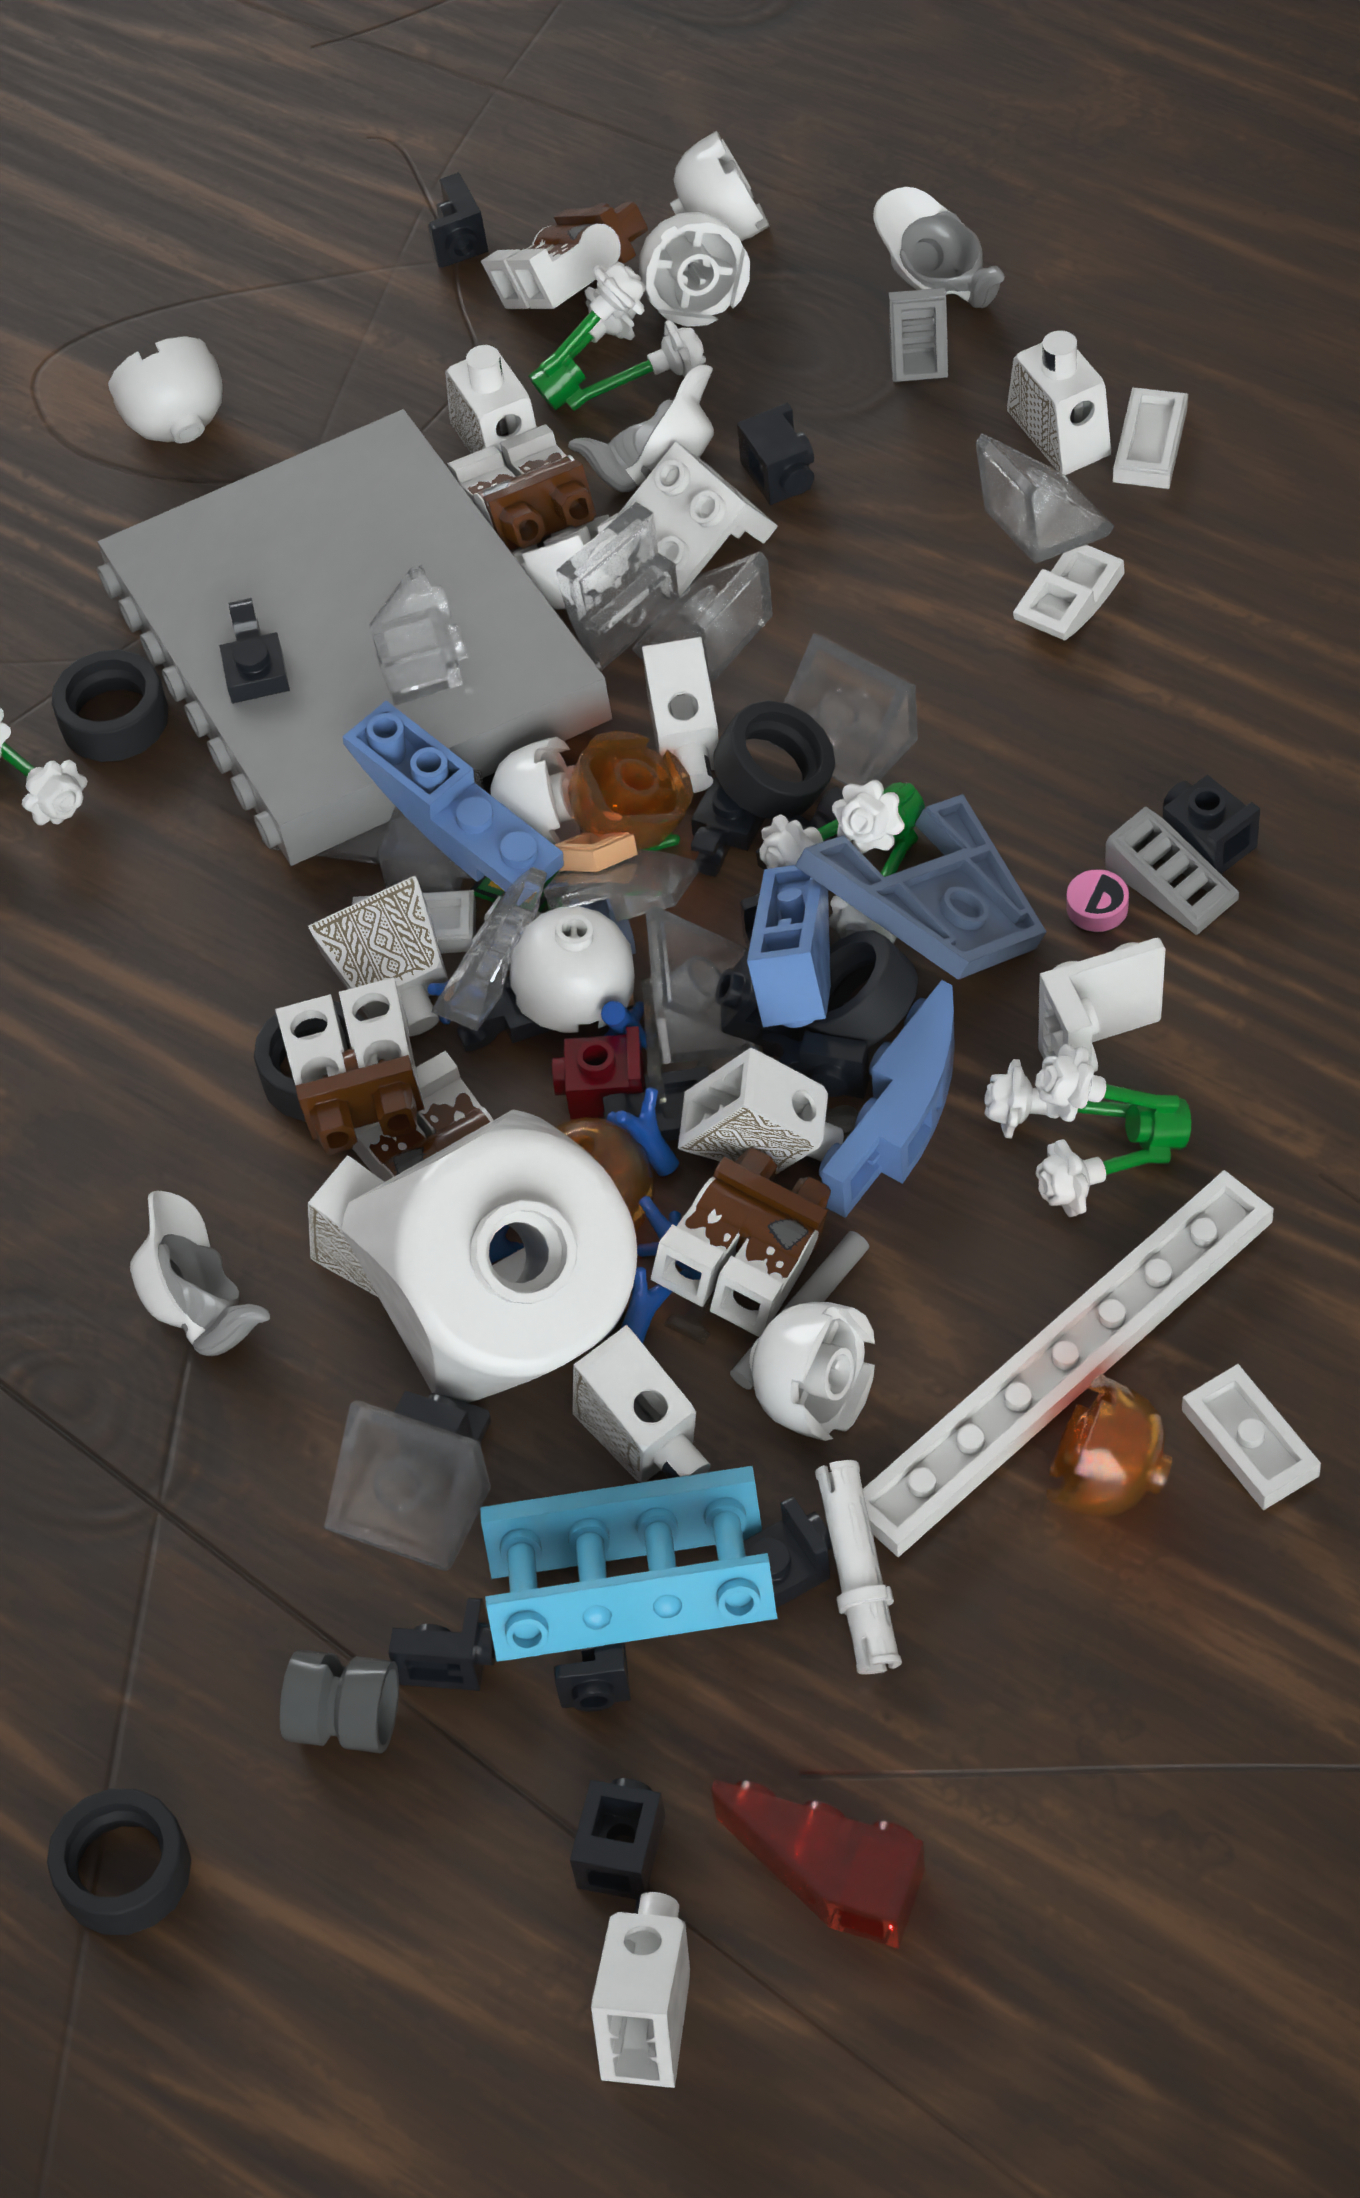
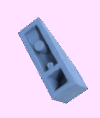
(790, 949)

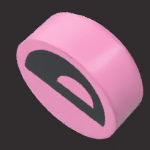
(1097, 900)

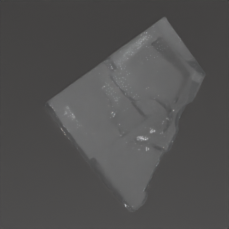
(483, 970)

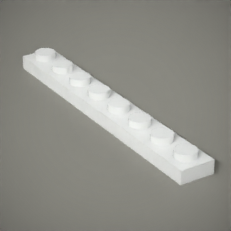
(1062, 1361)

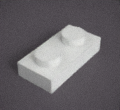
(1251, 1436)

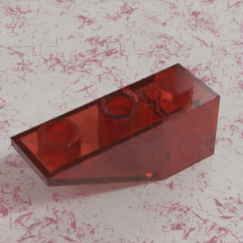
(841, 1869)

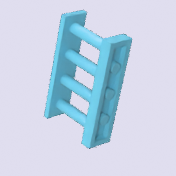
(622, 1524)

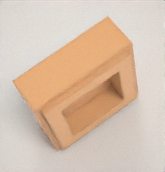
(594, 853)

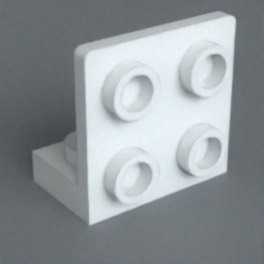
(695, 512)
(1100, 997)

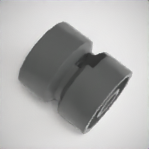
(338, 1700)

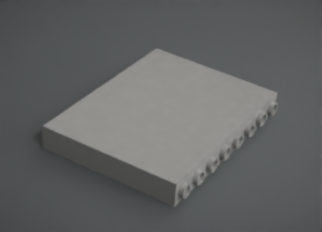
(320, 556)

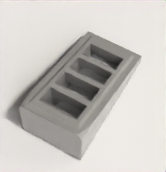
(916, 344)
(1144, 842)

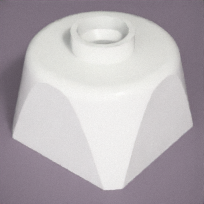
(429, 1260)

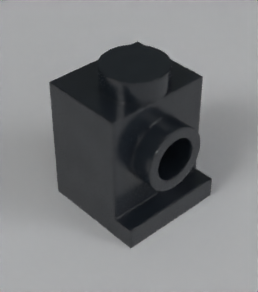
(776, 454)
(1213, 821)
(613, 1811)

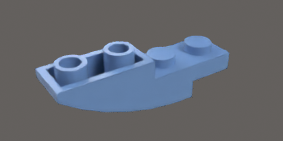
(443, 801)
(907, 1102)

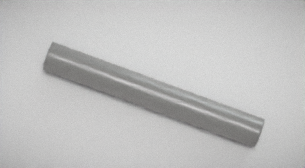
(816, 1289)

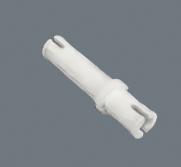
(863, 1593)

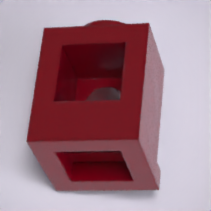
(598, 1069)

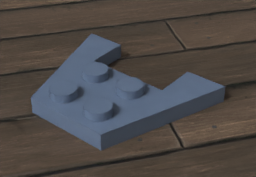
(952, 909)

